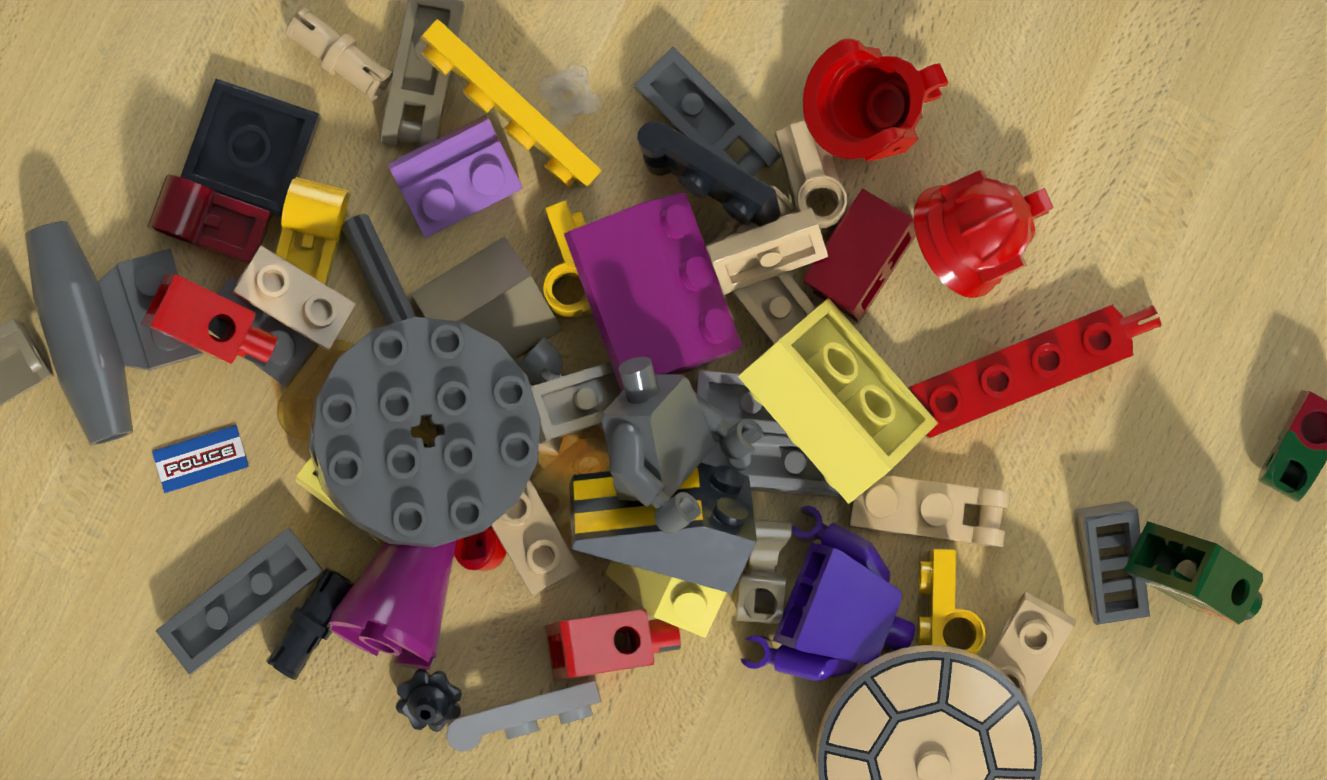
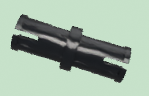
(309, 624)

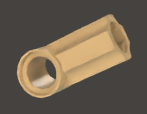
(810, 172)

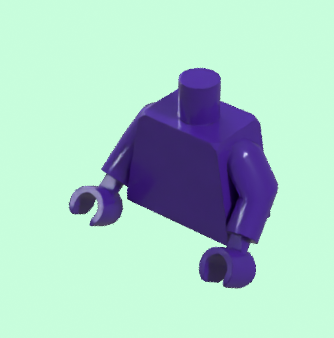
(837, 609)

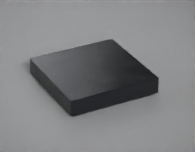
(250, 146)

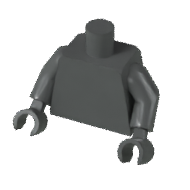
(660, 436)

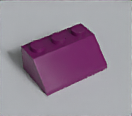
(653, 287)

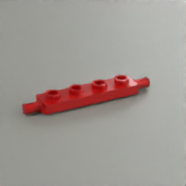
(1031, 367)

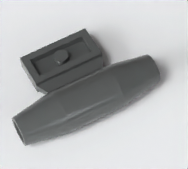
(97, 326)

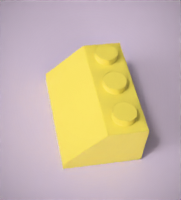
(838, 401)

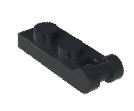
(707, 174)

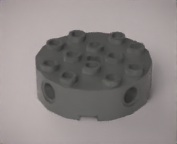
(462, 389)

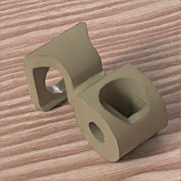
(761, 587)

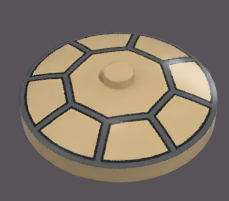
(929, 718)

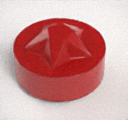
(480, 551)

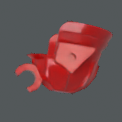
(867, 101)
(976, 231)

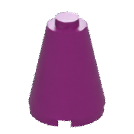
(398, 603)

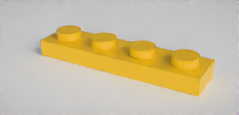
(525, 123)

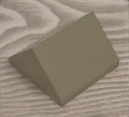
(493, 297)

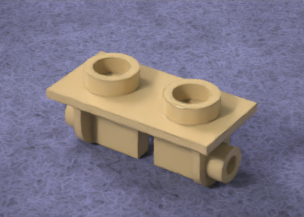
(294, 297)
(534, 542)

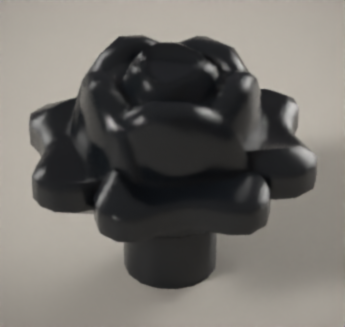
(429, 700)

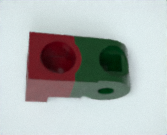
(1300, 448)

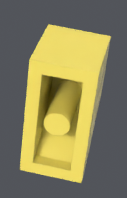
(669, 598)

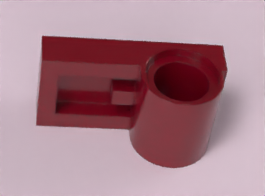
(209, 219)

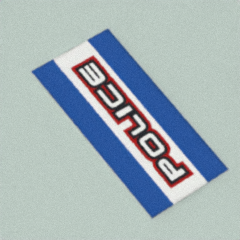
(200, 459)

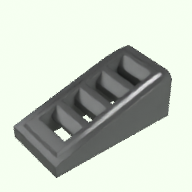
(1090, 543)

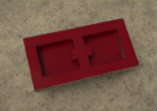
(861, 254)

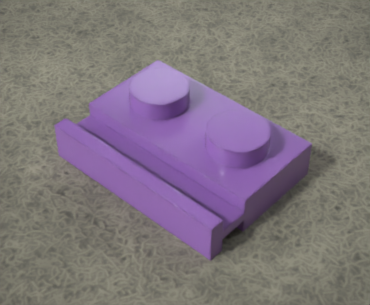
(455, 176)

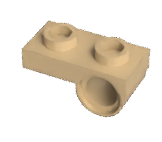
(1031, 642)

